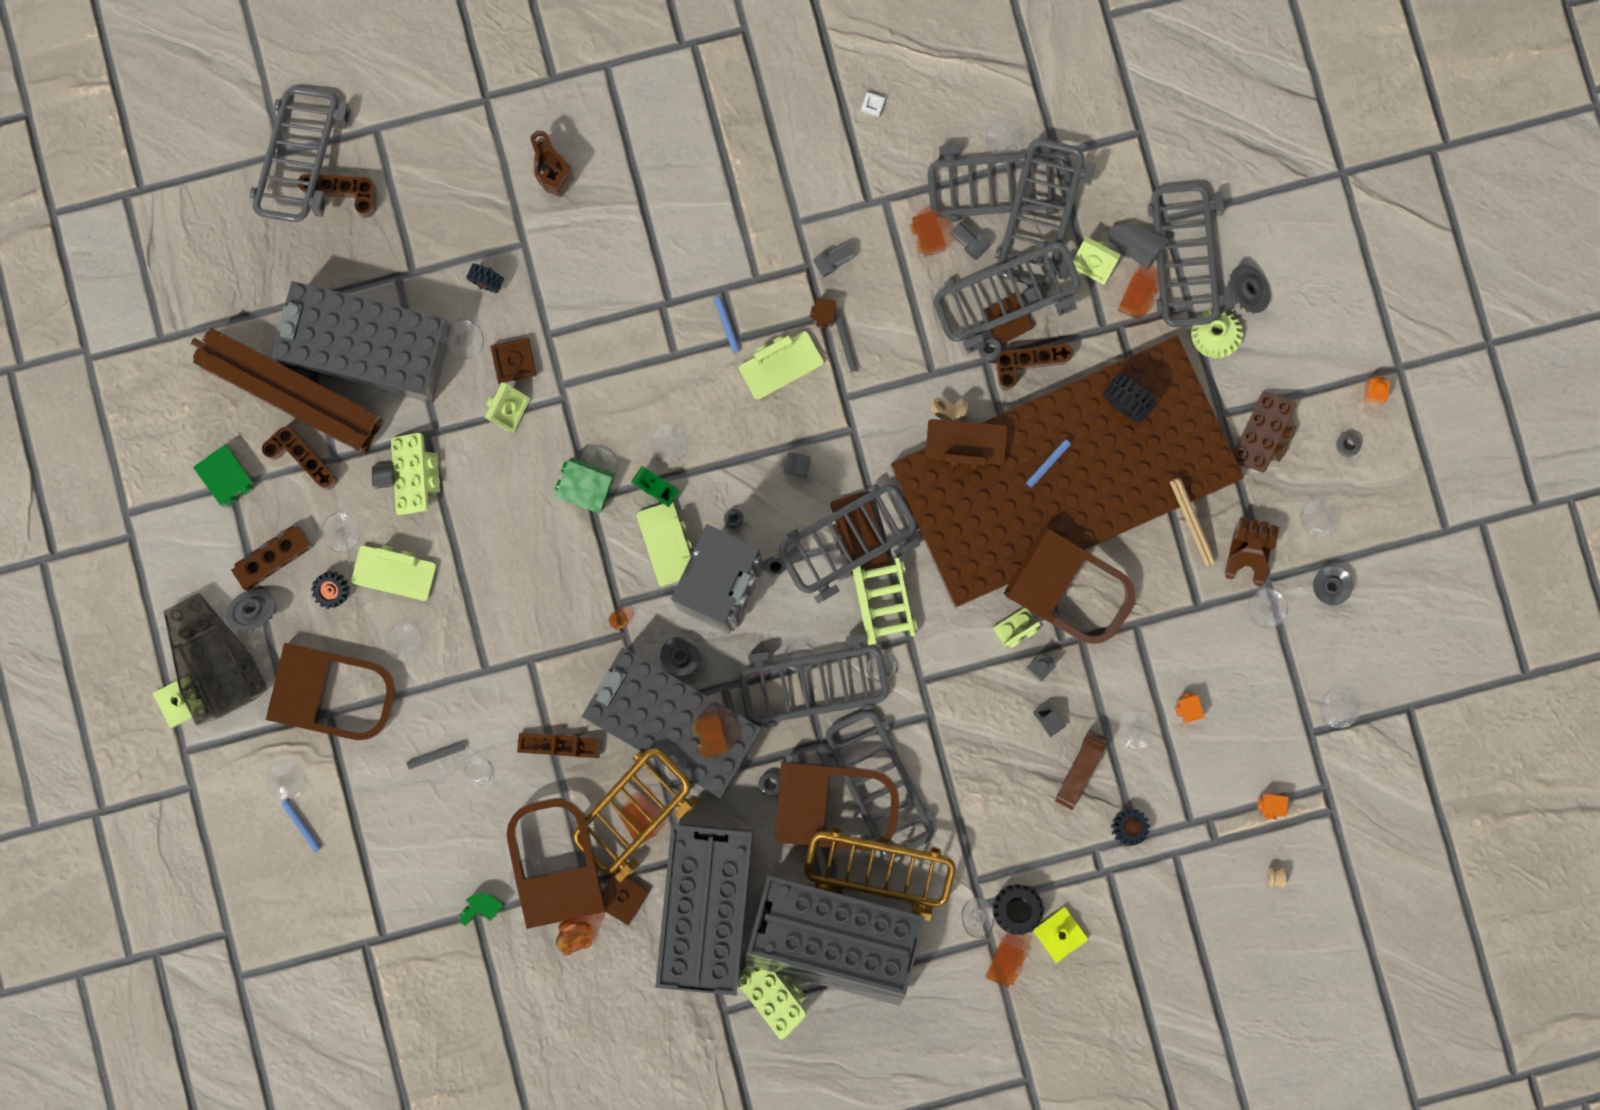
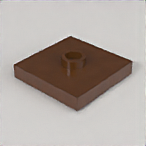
(1011, 329)
(513, 360)
(623, 898)

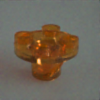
(574, 936)

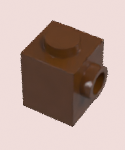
(823, 313)

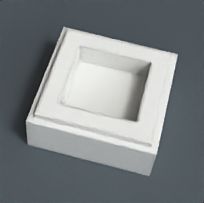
(873, 104)

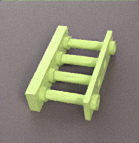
(869, 613)

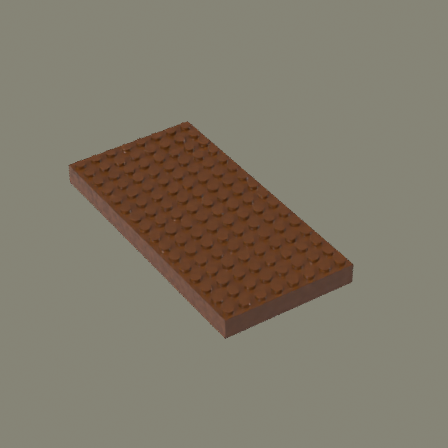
(1100, 487)

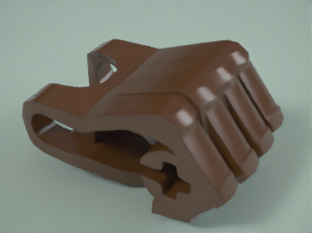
(549, 156)
(1251, 548)

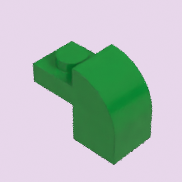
(655, 486)
(484, 903)

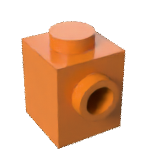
(1377, 390)
(1189, 708)
(1272, 806)

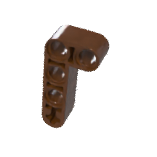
(354, 192)
(1035, 361)
(303, 460)
(1081, 769)

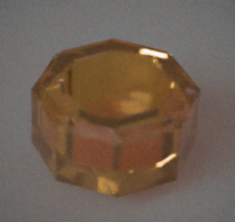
(618, 620)

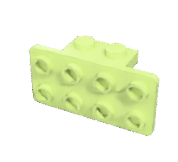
(780, 364)
(414, 473)
(665, 542)
(393, 572)
(775, 998)

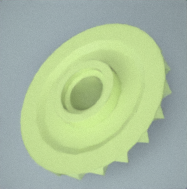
(1218, 345)

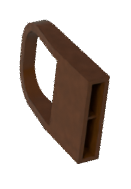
(1047, 575)
(302, 685)
(805, 802)
(559, 893)

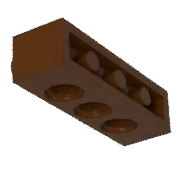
(300, 545)

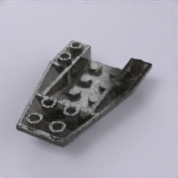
(210, 661)

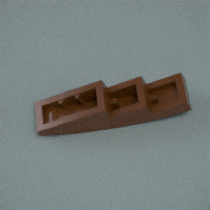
(559, 745)

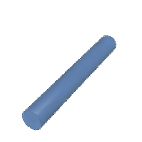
(726, 324)
(1048, 463)
(301, 826)

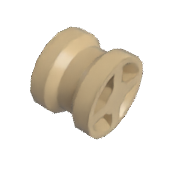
(1276, 877)

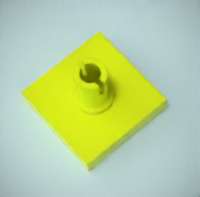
(1060, 934)

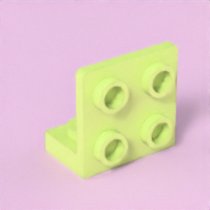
(1015, 627)

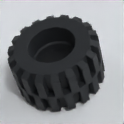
(1129, 397)
(1018, 927)

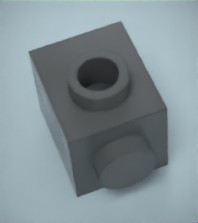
(1041, 667)

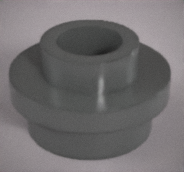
(733, 512)

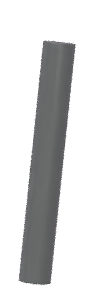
(846, 344)
(435, 756)

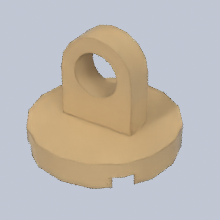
(948, 410)

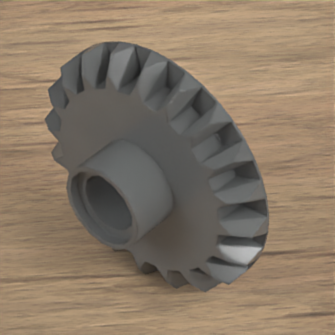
(1249, 289)
(251, 610)

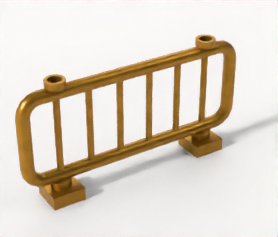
(685, 806)
(921, 904)

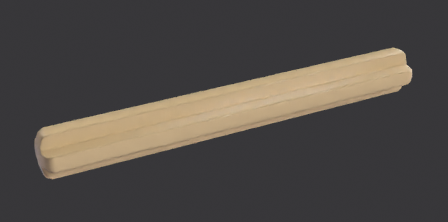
(1192, 521)

